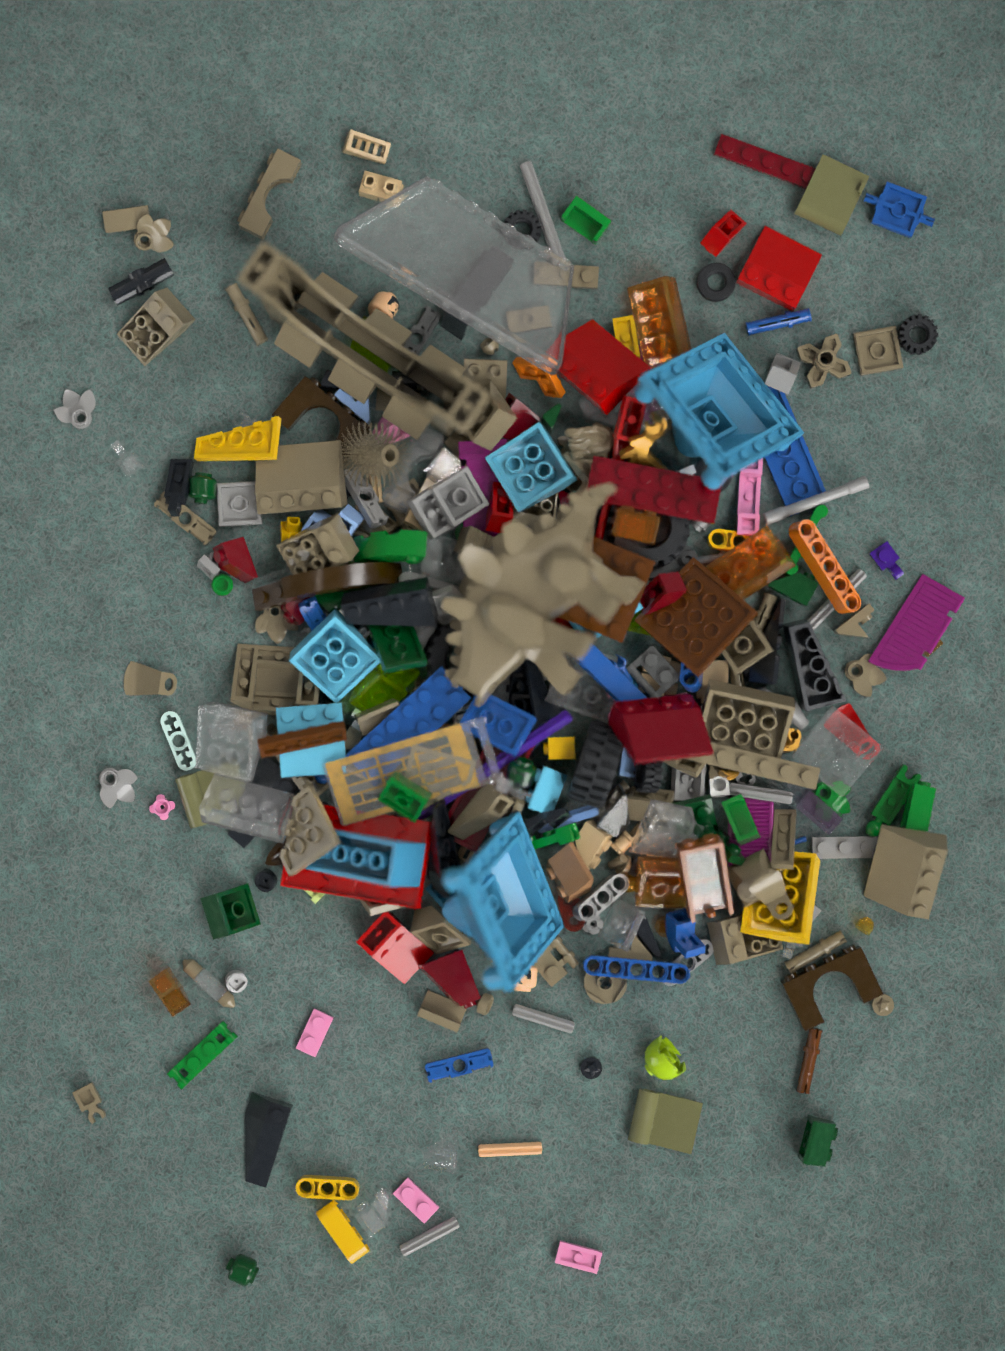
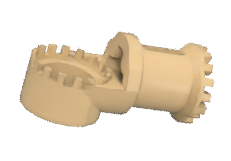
(625, 840)

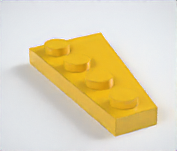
(242, 443)

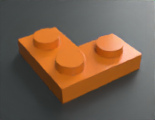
(548, 383)

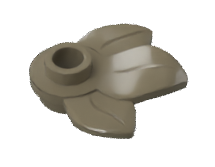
(156, 233)
(274, 625)
(868, 675)

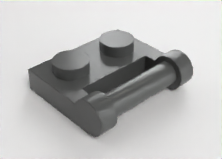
(658, 668)

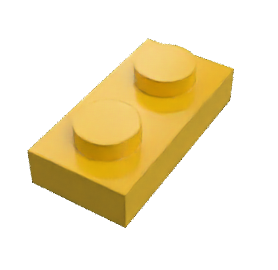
(626, 333)

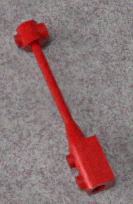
(627, 426)

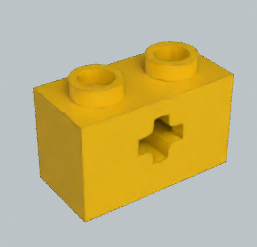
(559, 748)

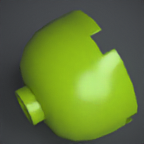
(662, 1059)

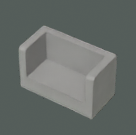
(782, 373)

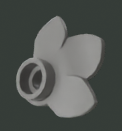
(74, 406)
(119, 788)

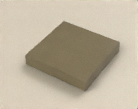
(878, 350)

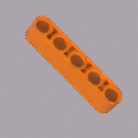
(833, 569)

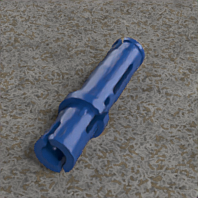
(803, 316)

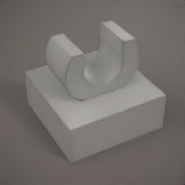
(207, 566)

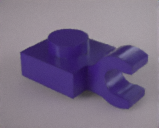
(885, 558)

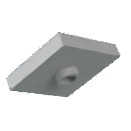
(237, 504)

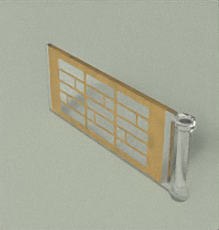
(436, 761)

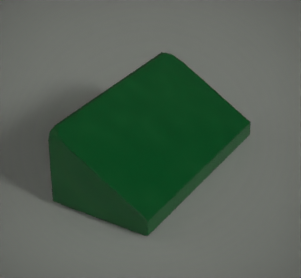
(550, 417)

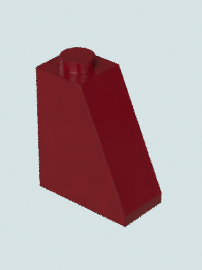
(453, 978)

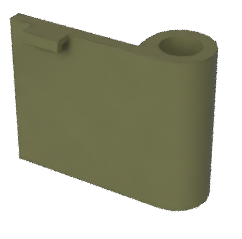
(831, 195)
(192, 790)
(665, 1120)

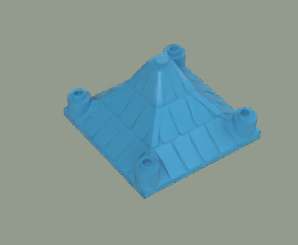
(719, 409)
(504, 903)

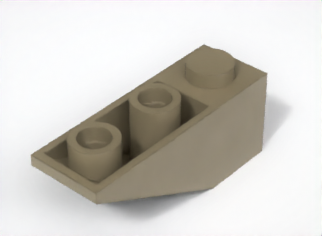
(482, 811)

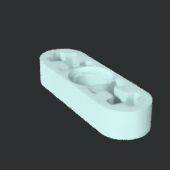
(177, 724)

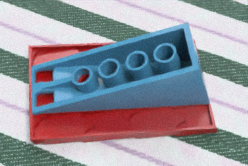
(375, 861)

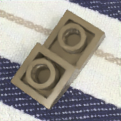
(123, 219)

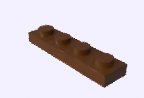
(302, 739)

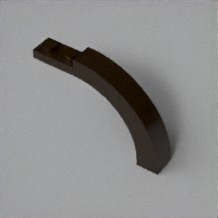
(325, 581)

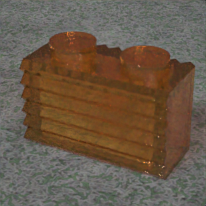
(635, 525)

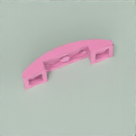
(749, 499)

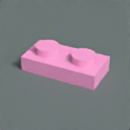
(314, 1032)
(416, 1200)
(578, 1256)

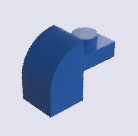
(682, 935)

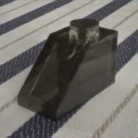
(614, 814)

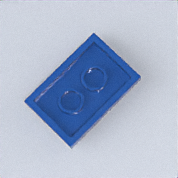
(504, 723)

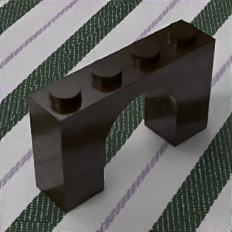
(308, 396)
(800, 986)

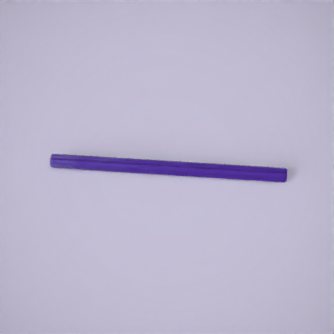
(504, 758)

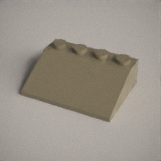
(301, 478)
(747, 718)
(906, 870)

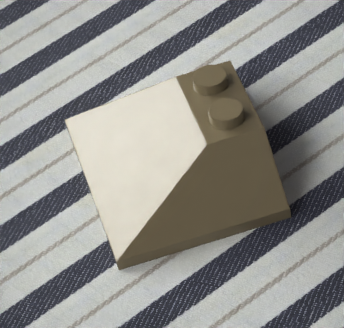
(269, 681)

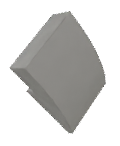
(447, 503)

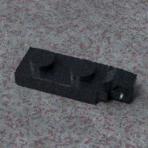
(178, 484)

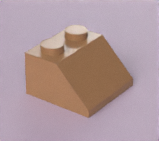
(569, 873)

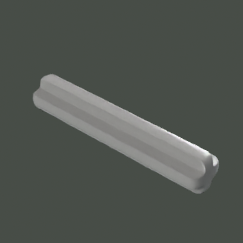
(761, 793)
(543, 1018)
(429, 1236)

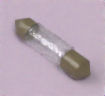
(208, 983)

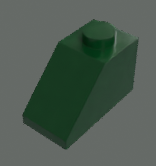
(796, 587)

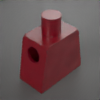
(525, 417)

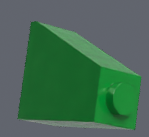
(918, 807)

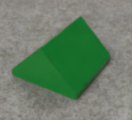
(404, 796)

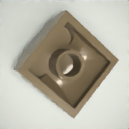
(744, 875)

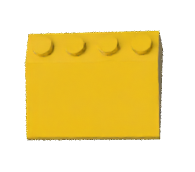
(801, 890)

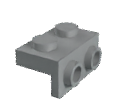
(687, 786)

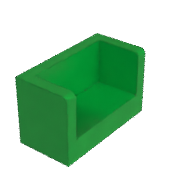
(586, 220)
(741, 819)

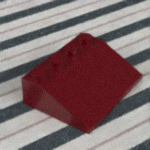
(660, 728)

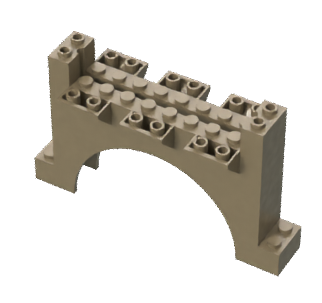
(280, 279)

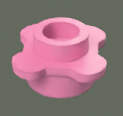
(168, 806)

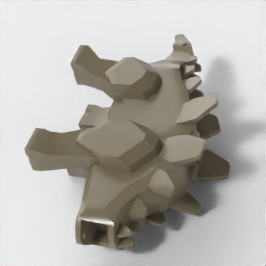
(523, 589)

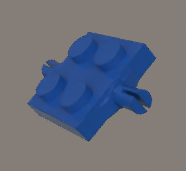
(899, 210)

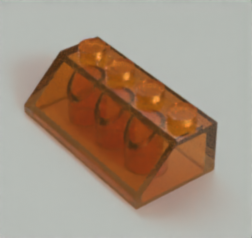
(659, 320)
(752, 563)
(663, 883)

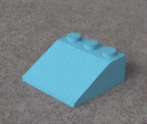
(531, 467)
(334, 656)
(310, 760)

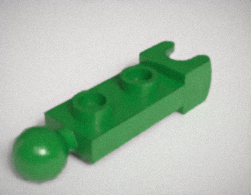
(891, 801)
(563, 835)

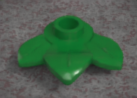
(835, 801)

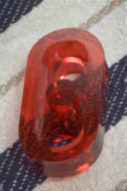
(567, 912)

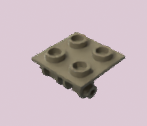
(485, 370)

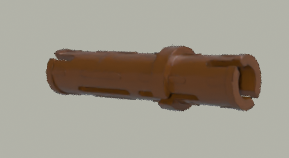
(809, 1060)

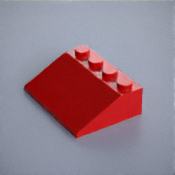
(600, 366)

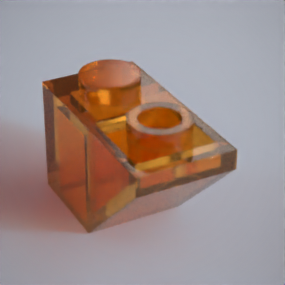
(170, 991)

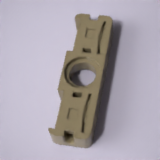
(197, 526)

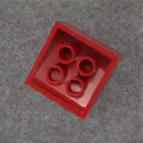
(779, 268)

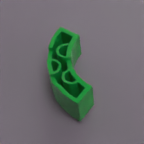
(403, 546)

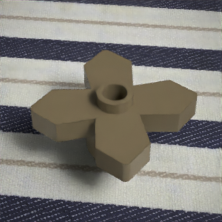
(812, 355)

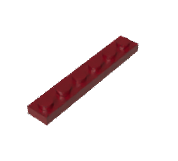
(764, 161)

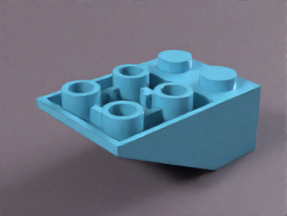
(547, 789)

